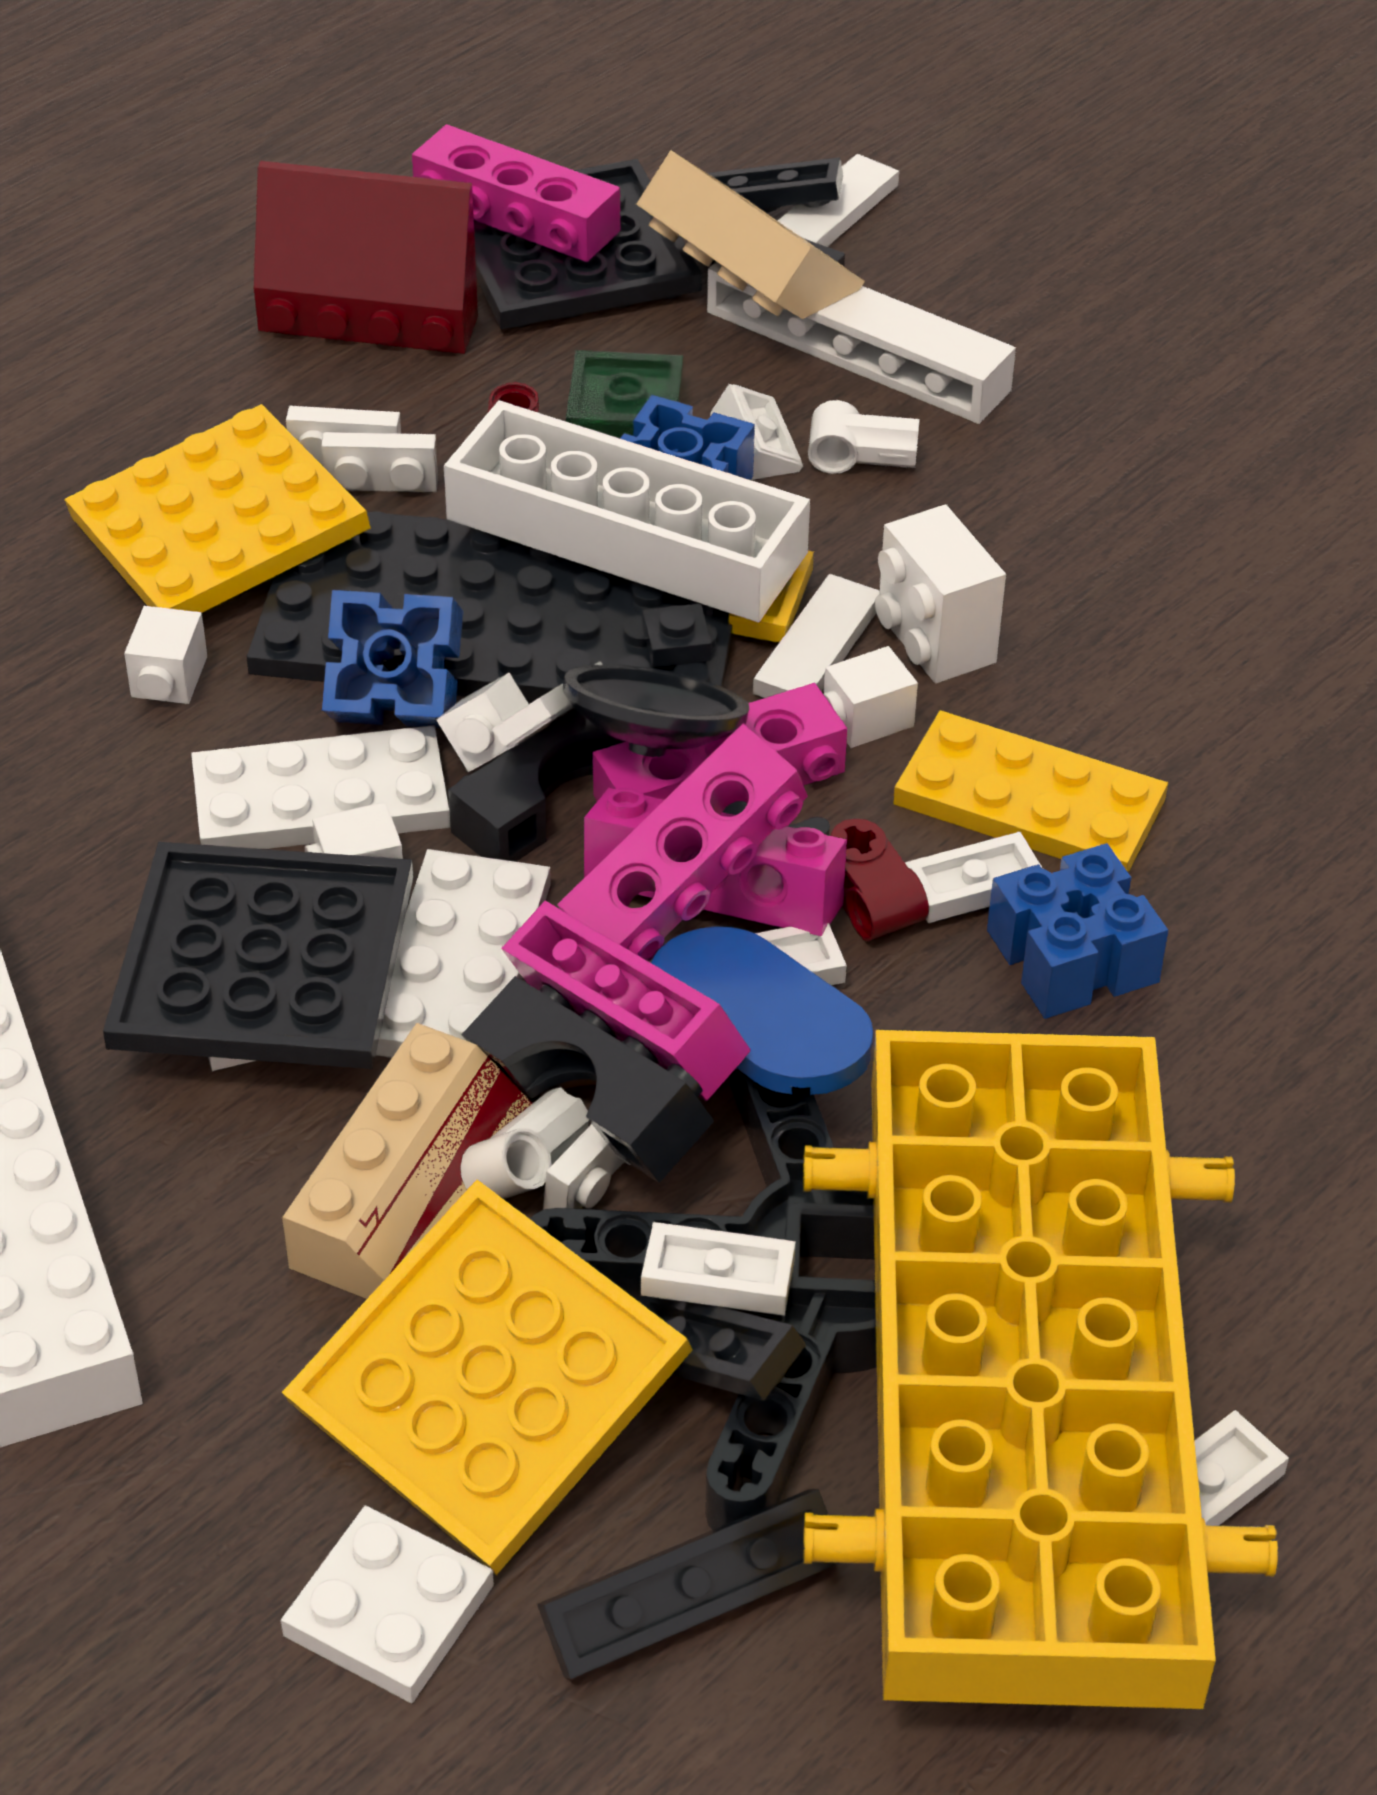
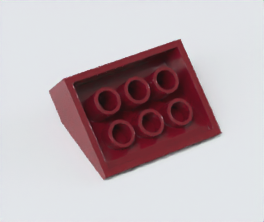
(365, 257)

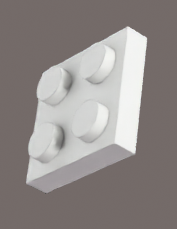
(387, 1603)

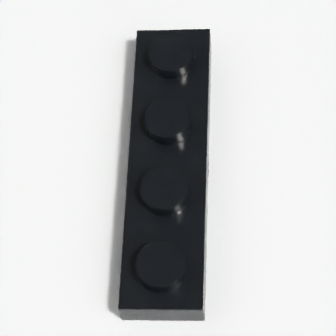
(681, 1586)

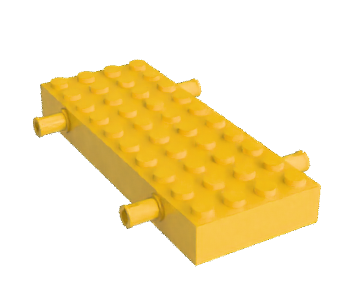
(1032, 1378)

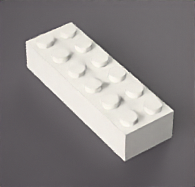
(628, 510)

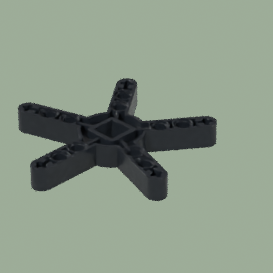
(828, 1313)

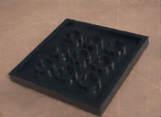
(539, 284)
(261, 955)

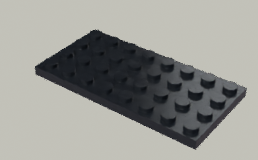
(519, 607)

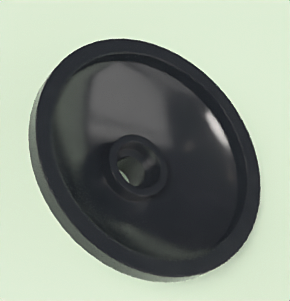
(654, 707)

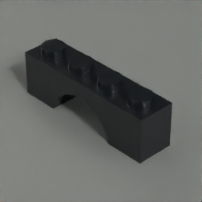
(503, 804)
(637, 1107)

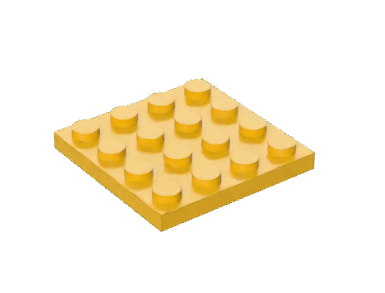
(217, 513)
(487, 1374)

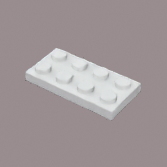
(274, 790)
(453, 942)

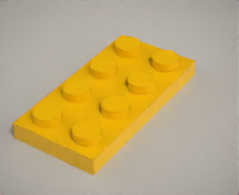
(1021, 785)

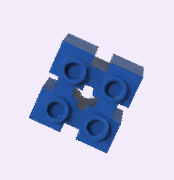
(715, 442)
(370, 632)
(1076, 930)

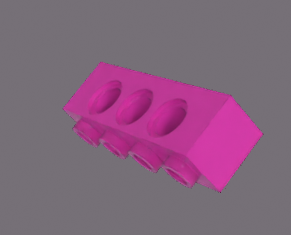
(524, 192)
(793, 723)
(690, 816)
(799, 892)
(628, 995)

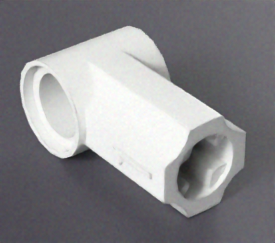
(845, 437)
(527, 1146)

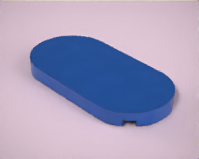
(788, 1016)

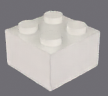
(940, 593)

